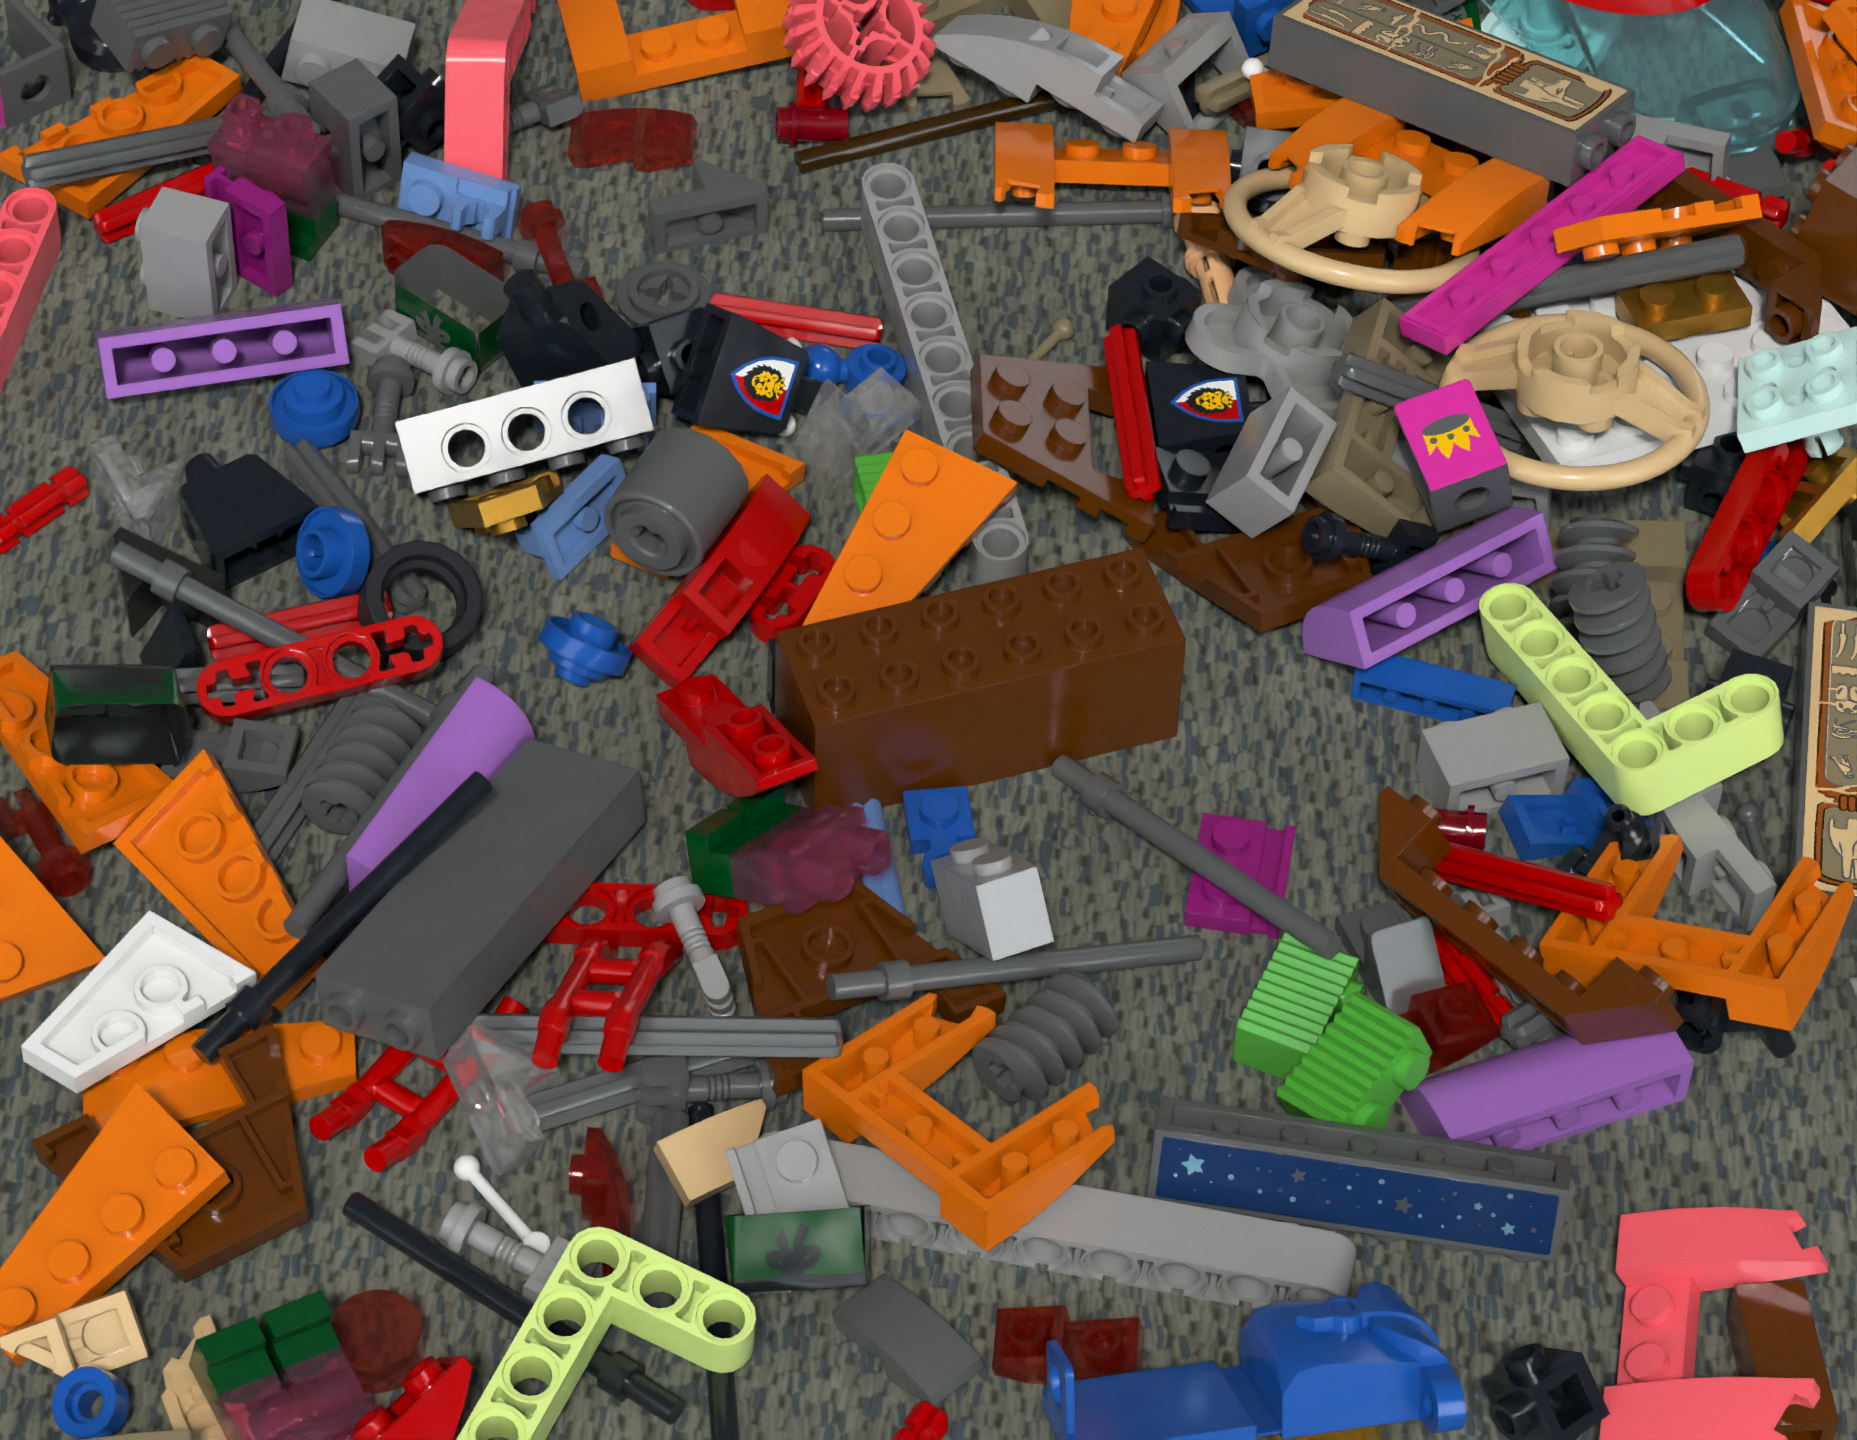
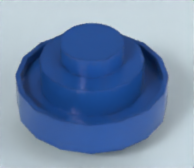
(314, 407)
(333, 552)
(584, 647)

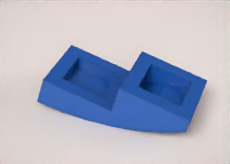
(1557, 823)

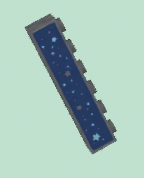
(1360, 1179)

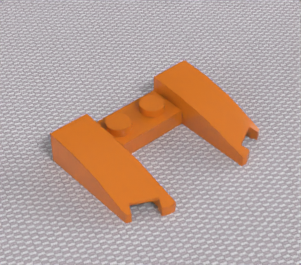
(620, 64)
(1191, 167)
(1468, 199)
(1759, 975)
(981, 1184)

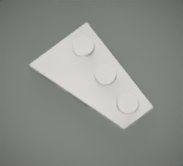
(132, 1002)

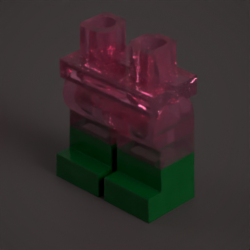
(283, 159)
(784, 851)
(280, 1376)

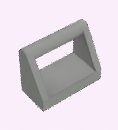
(1177, 56)

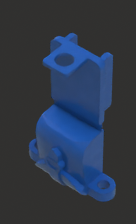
(1299, 1374)

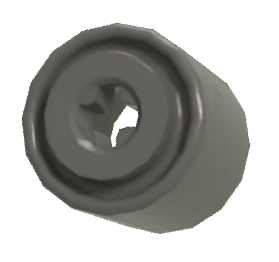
(676, 501)

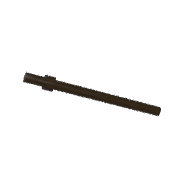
(924, 131)

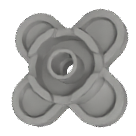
(1273, 334)

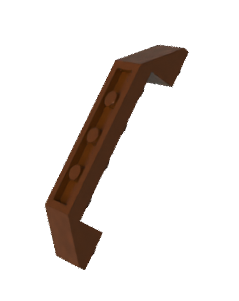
(1772, 260)
(1614, 1005)

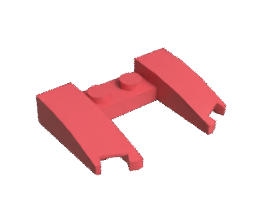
(1665, 1266)

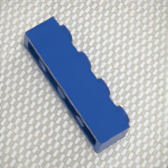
(1430, 689)

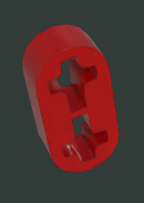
(784, 589)

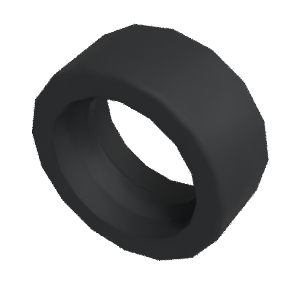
(439, 563)

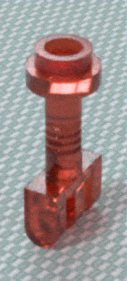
(541, 223)
(61, 866)

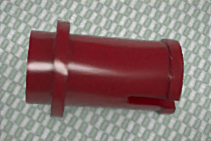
(810, 124)
(1464, 827)

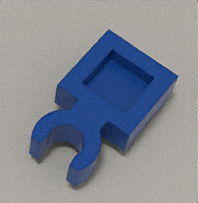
(936, 822)

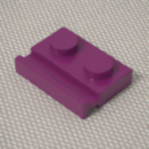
(257, 230)
(1255, 851)

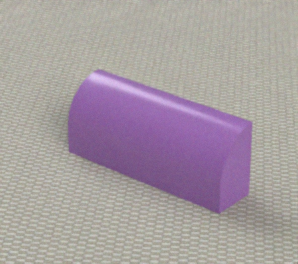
(221, 347)
(1429, 589)
(475, 736)
(1551, 1090)

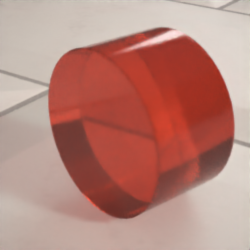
(379, 1338)

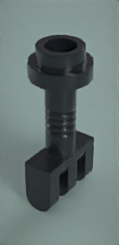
(1328, 537)

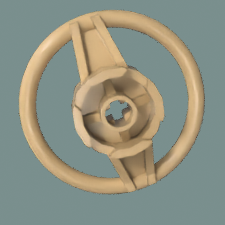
(1342, 196)
(1585, 374)

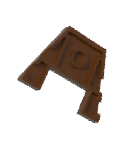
(1038, 426)
(1260, 578)
(793, 953)
(250, 1144)

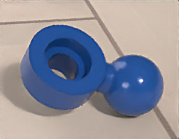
(862, 362)
(74, 1402)

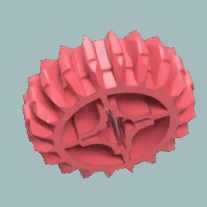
(878, 70)

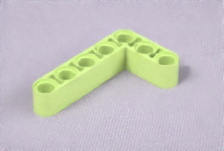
(1630, 757)
(596, 1305)

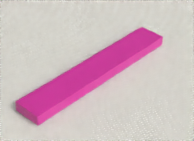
(1530, 251)

